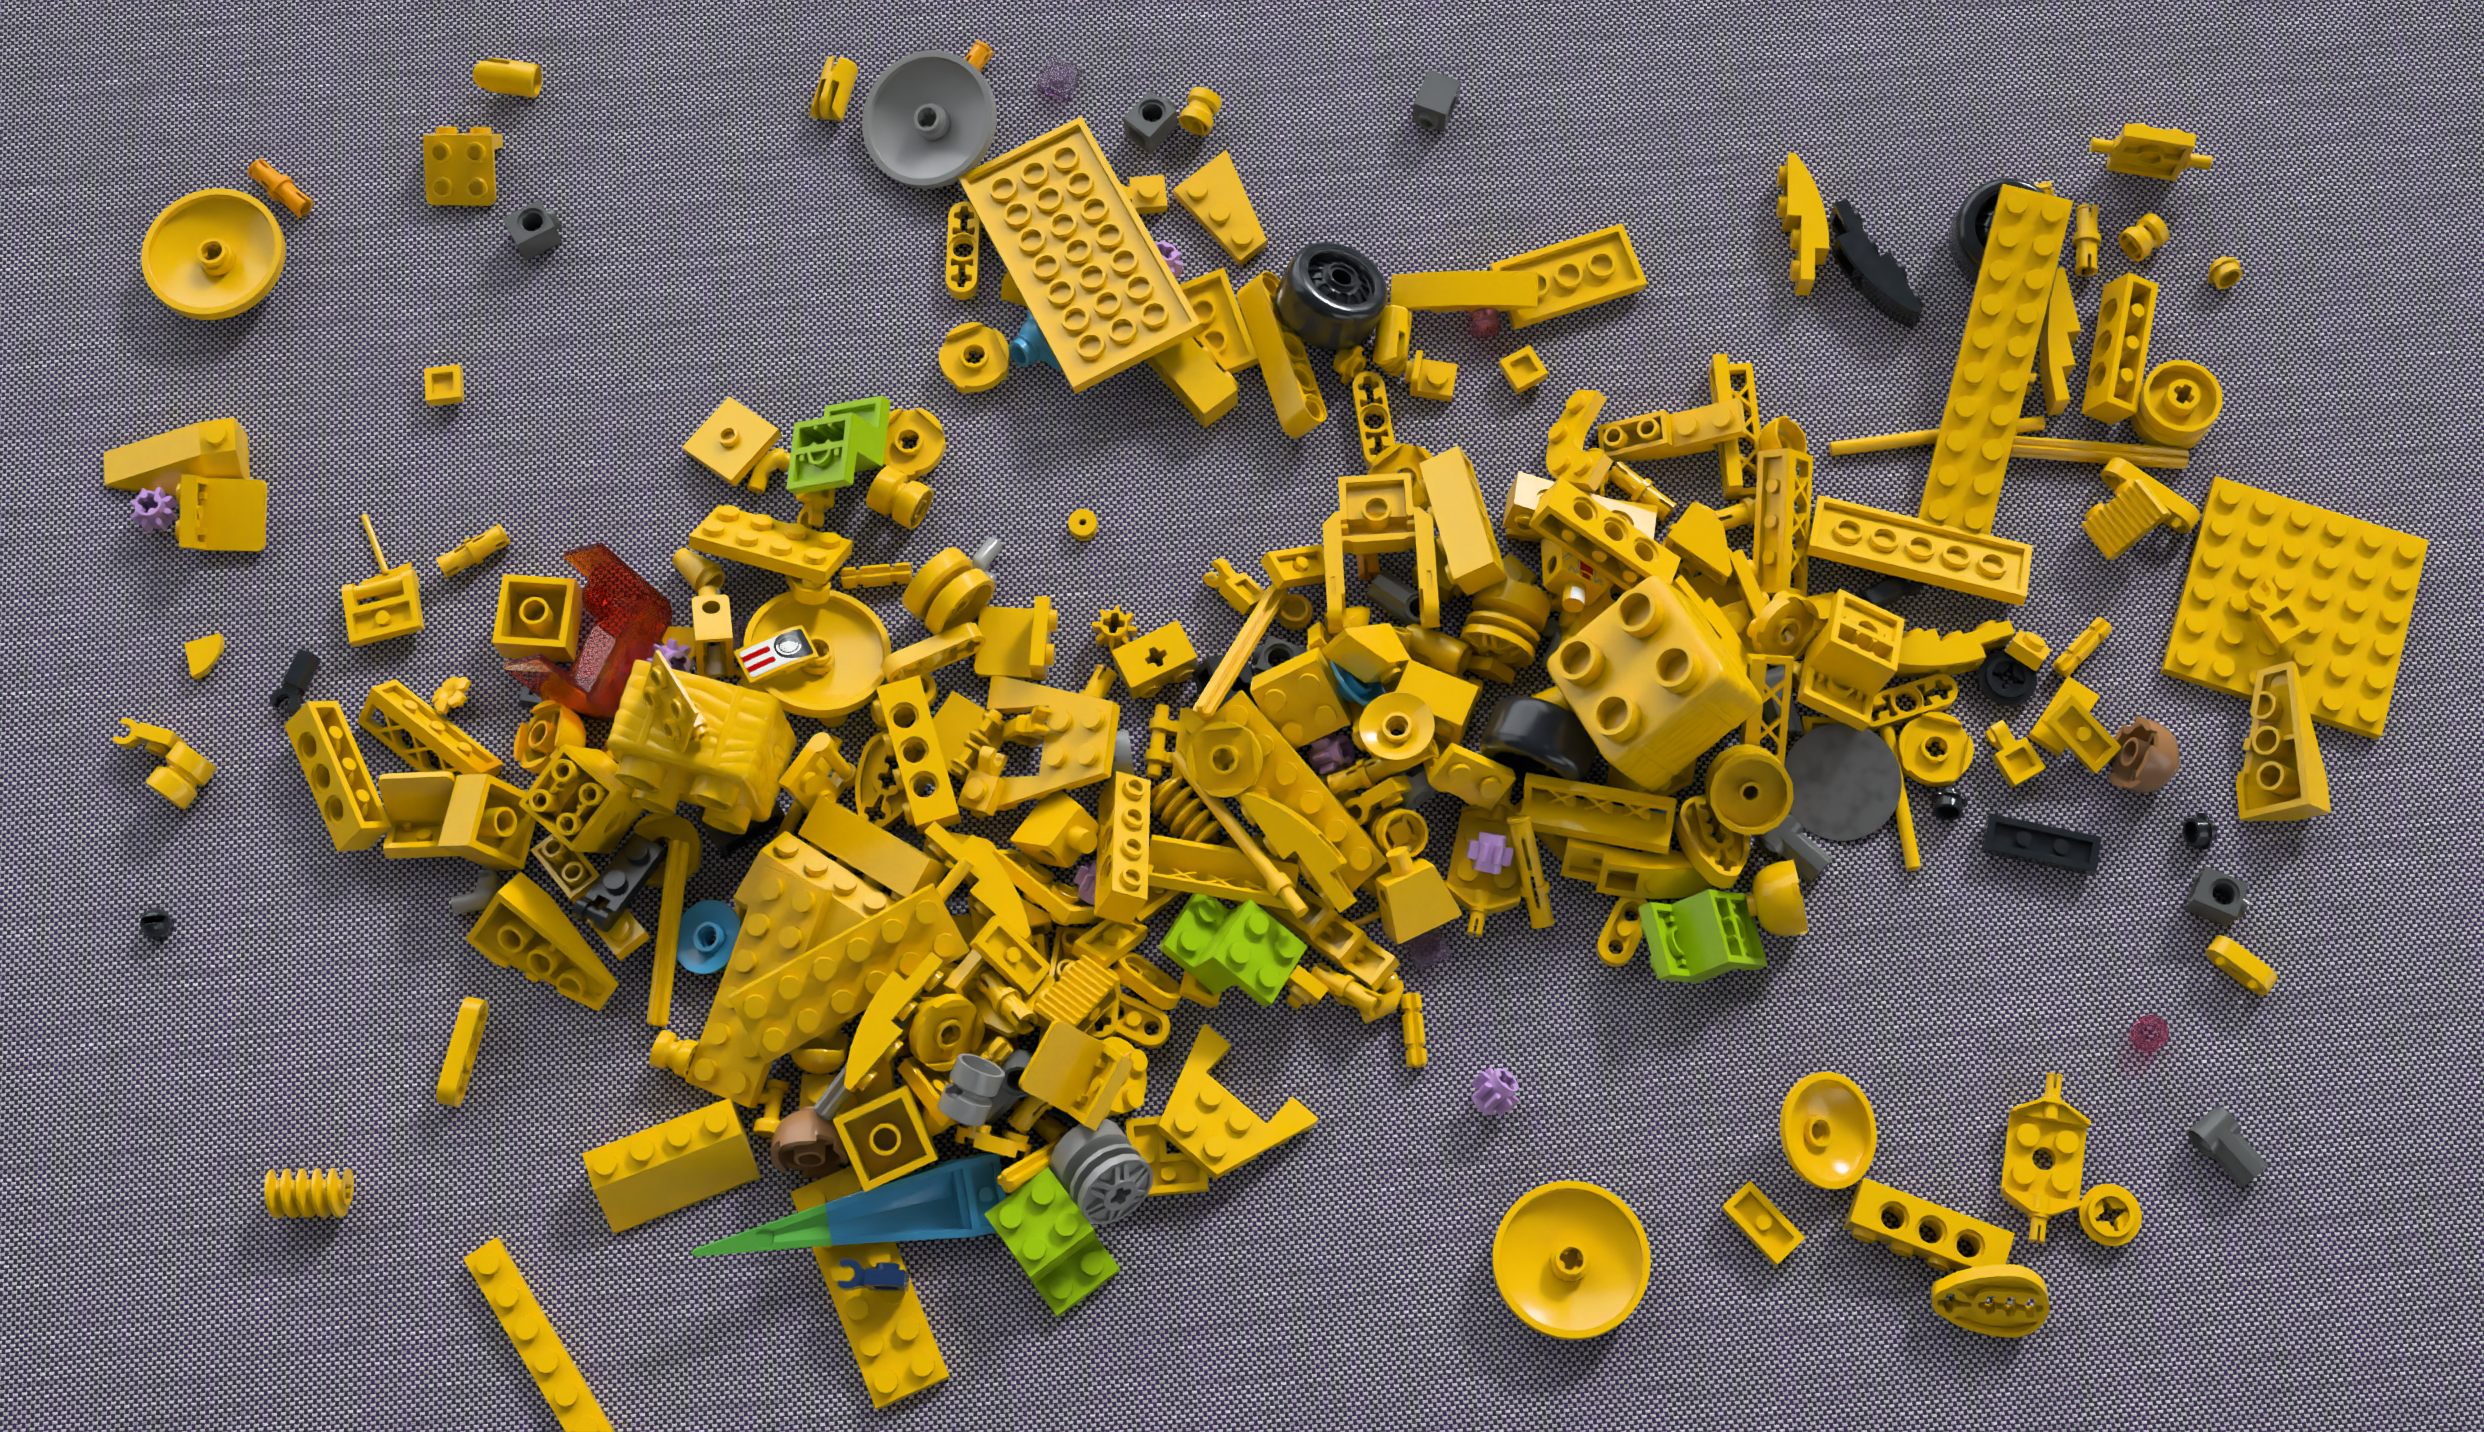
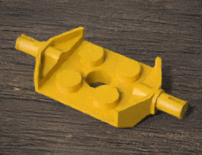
(1478, 890)
(2061, 1132)

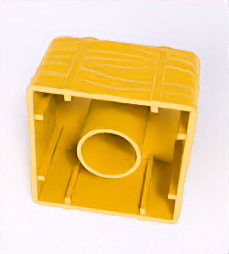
(1652, 683)
(727, 772)

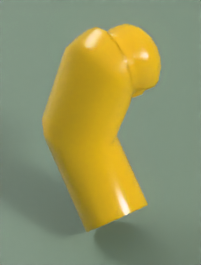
(767, 464)
(1392, 991)

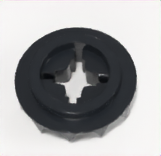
(1996, 665)

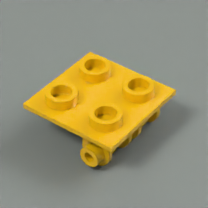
(673, 704)
(963, 731)

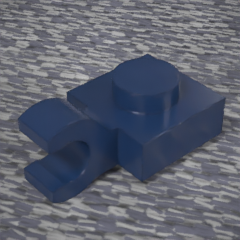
(883, 1278)

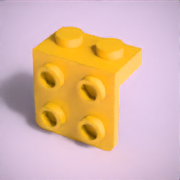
(461, 166)
(221, 514)
(1740, 586)
(1017, 641)
(1468, 775)
(416, 811)
(964, 982)
(1076, 1073)

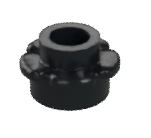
(1948, 803)
(2199, 831)

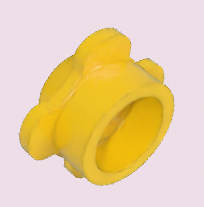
(1349, 363)

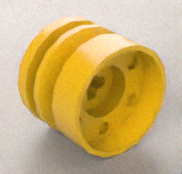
(1507, 622)

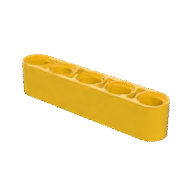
(1281, 358)

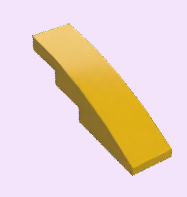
(1465, 290)
(2057, 336)
(1339, 940)

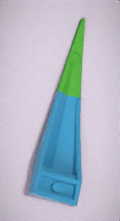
(923, 1205)

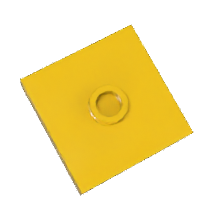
(732, 441)

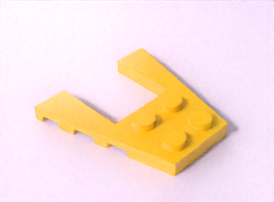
(1074, 750)

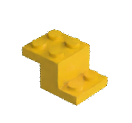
(1851, 660)

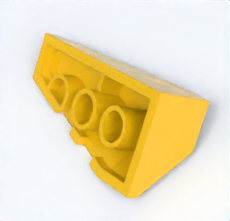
(2282, 761)

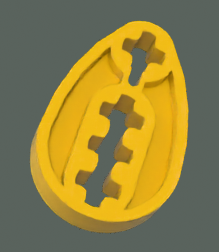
(870, 789)
(1705, 852)
(1994, 1319)

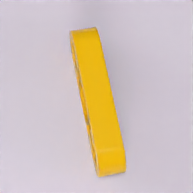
(972, 262)
(1378, 407)
(2183, 513)
(933, 652)
(1933, 703)
(462, 1051)

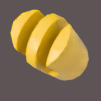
(508, 77)
(834, 89)
(1393, 340)
(1439, 650)

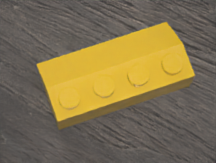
(852, 897)
(671, 1165)

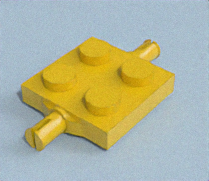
(2151, 152)

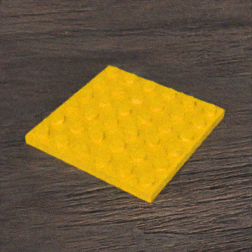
(2339, 571)

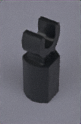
(1889, 591)
(296, 680)

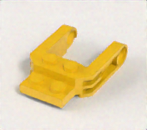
(1379, 518)

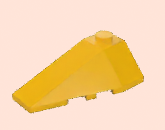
(199, 449)
(535, 936)

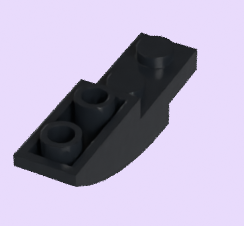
(1874, 276)

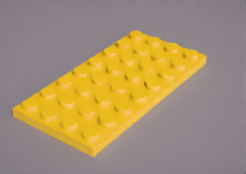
(1079, 255)

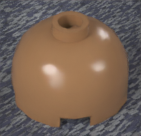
(2146, 758)
(807, 1144)

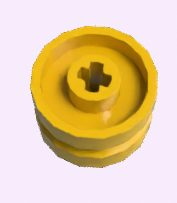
(2177, 405)
(948, 591)
(1745, 767)

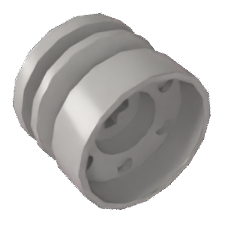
(1101, 1172)

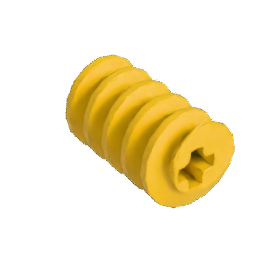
(1182, 813)
(308, 1196)

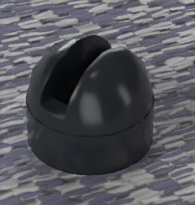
(156, 930)

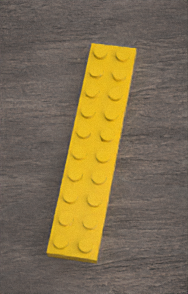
(1995, 359)

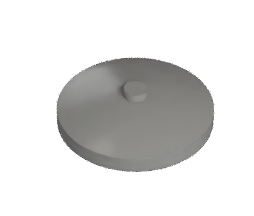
(929, 119)

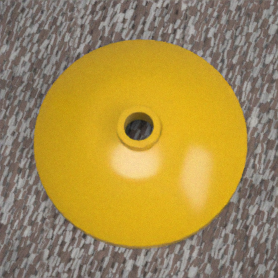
(1841, 1128)

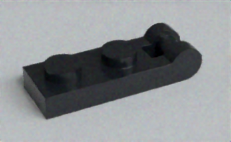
(620, 882)

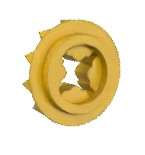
(2115, 1198)

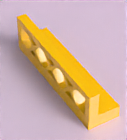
(1730, 459)
(1778, 522)
(1751, 727)
(427, 730)
(1597, 817)
(1213, 871)

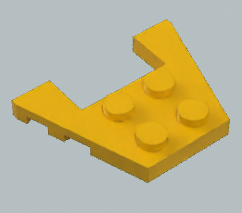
(1214, 1124)

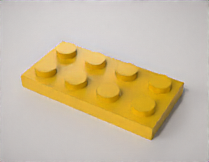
(1577, 274)
(771, 544)

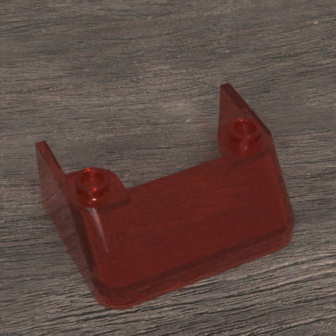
(628, 624)

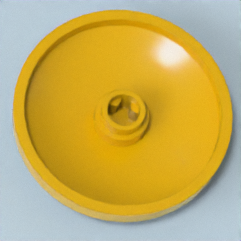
(213, 254)
(849, 649)
(1571, 1260)

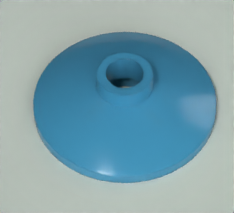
(1354, 689)
(696, 932)

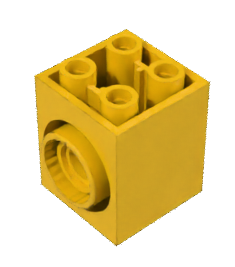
(582, 800)

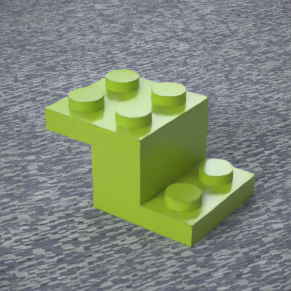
(836, 446)
(1701, 936)
(1233, 947)
(1052, 1242)

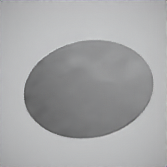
(1843, 781)

